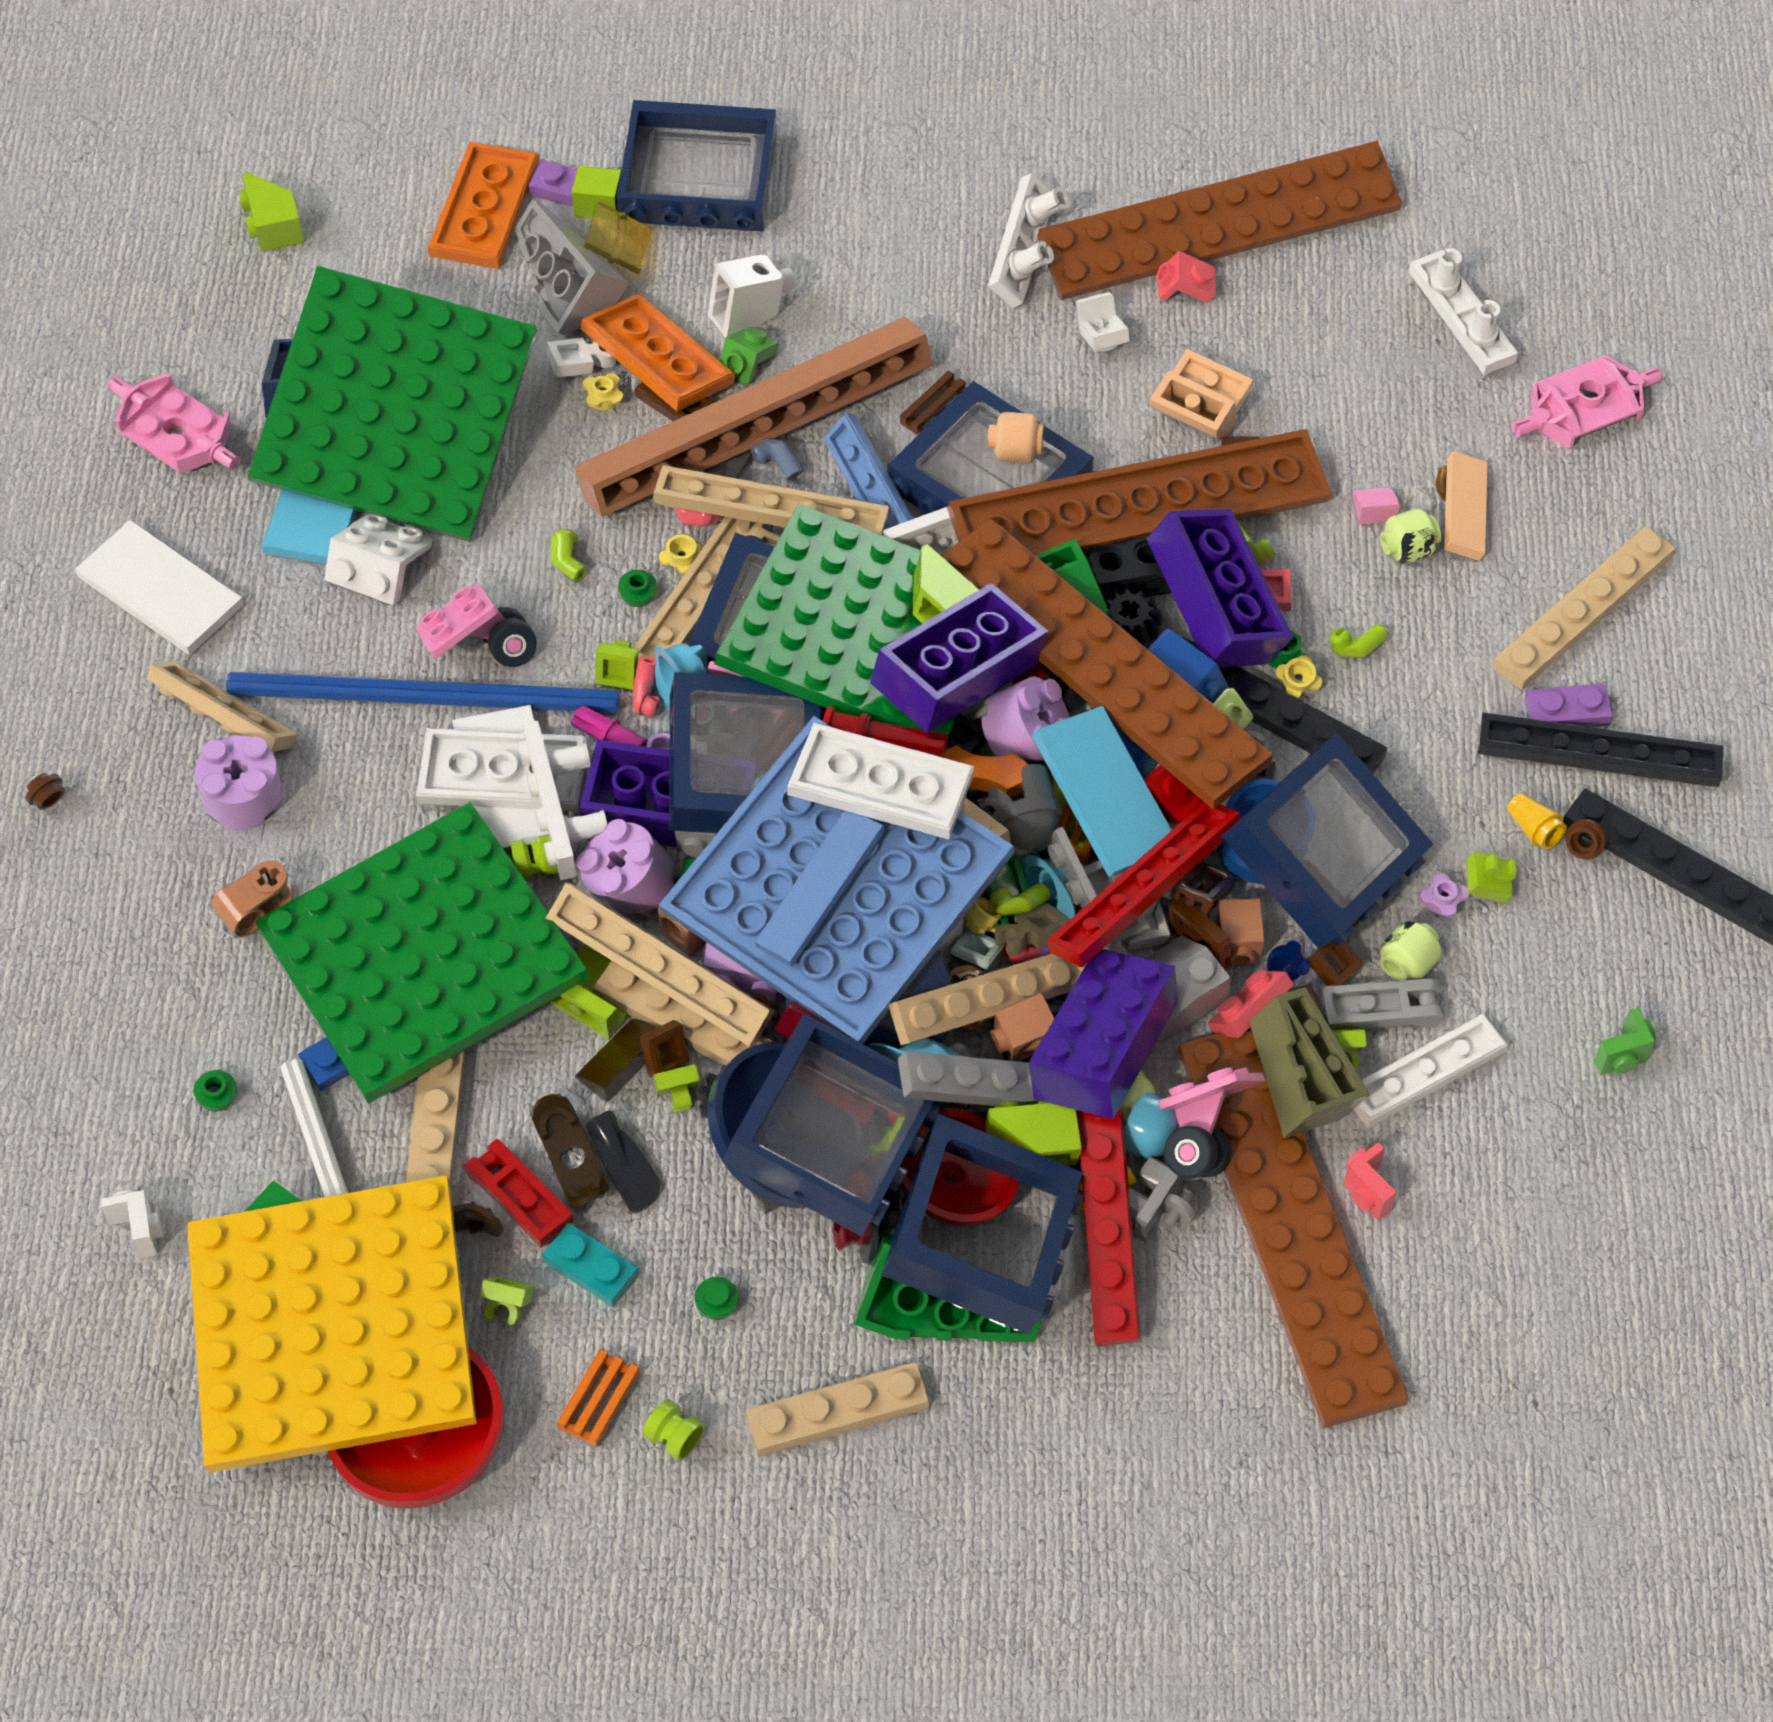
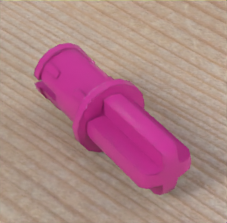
(604, 728)

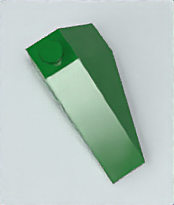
(908, 1312)

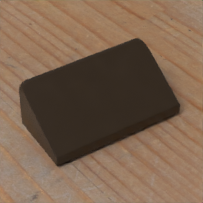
(615, 1061)

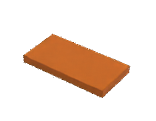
(483, 205)
(657, 352)

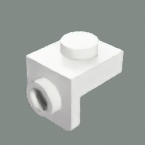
(1100, 323)
(134, 1207)

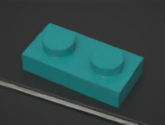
(590, 1264)

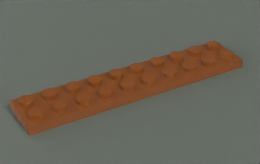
(1220, 219)
(1134, 498)
(1116, 671)
(1299, 1245)

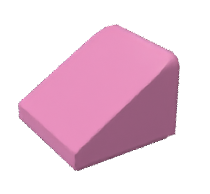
(1375, 505)

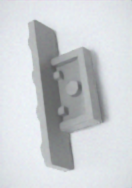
(1087, 883)

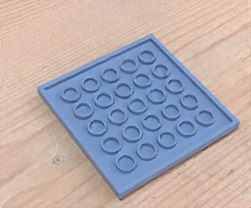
(879, 929)

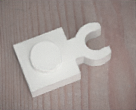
(576, 357)

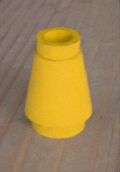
(1537, 821)

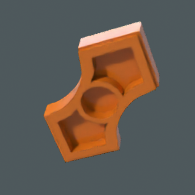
(991, 772)

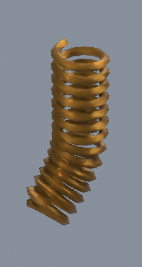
(1439, 480)

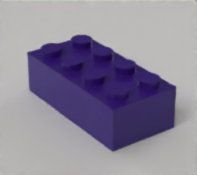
(1219, 587)
(958, 657)
(630, 786)
(1104, 1033)

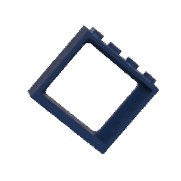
(962, 1282)

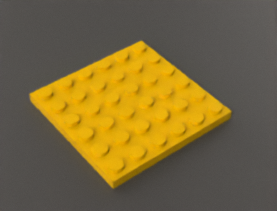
(329, 1324)

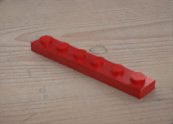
(1142, 884)
(1109, 1229)

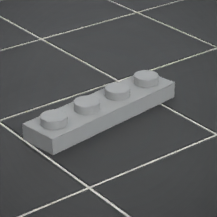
(965, 1079)

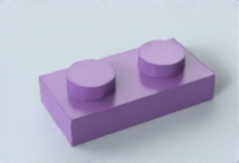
(553, 183)
(1570, 705)

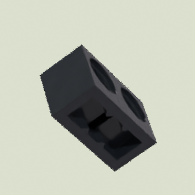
(1129, 569)

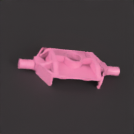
(157, 407)
(1565, 413)

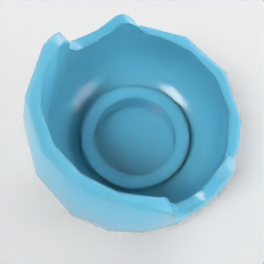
(1149, 1127)

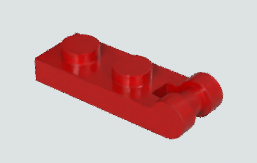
(519, 1193)

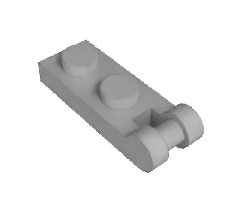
(1381, 1004)

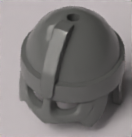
(1032, 816)

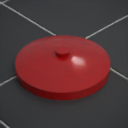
(429, 1465)

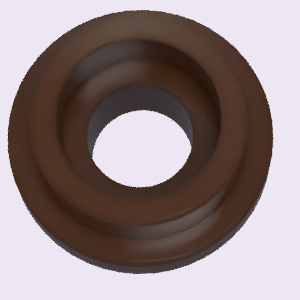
(45, 790)
(1578, 846)

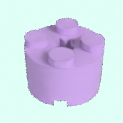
(1018, 713)
(238, 781)
(626, 868)

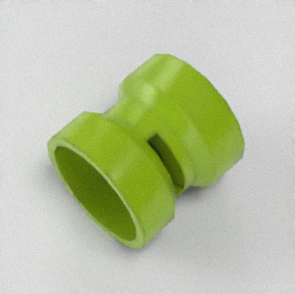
(521, 858)
(672, 1429)

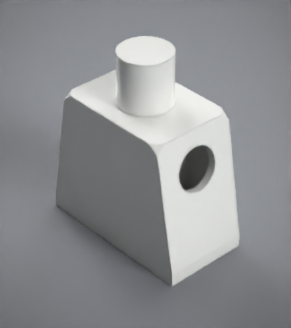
(747, 292)

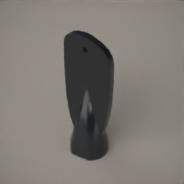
(624, 1163)

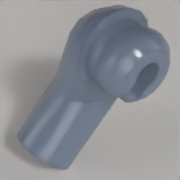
(777, 452)

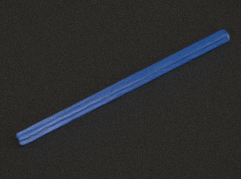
(421, 692)

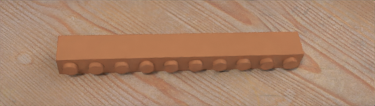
(755, 414)

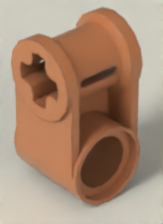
(252, 897)

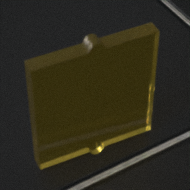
(618, 238)

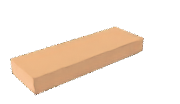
(1465, 506)

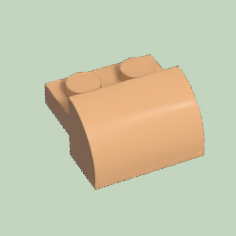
(1202, 394)

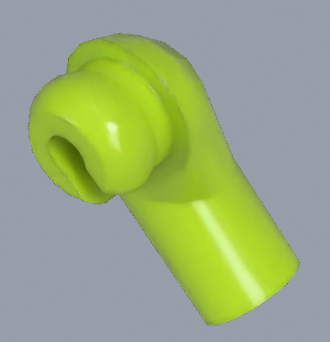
(1357, 647)
(1024, 902)

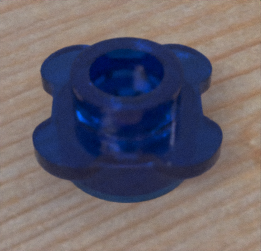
(1284, 954)

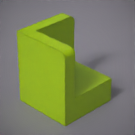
(594, 186)

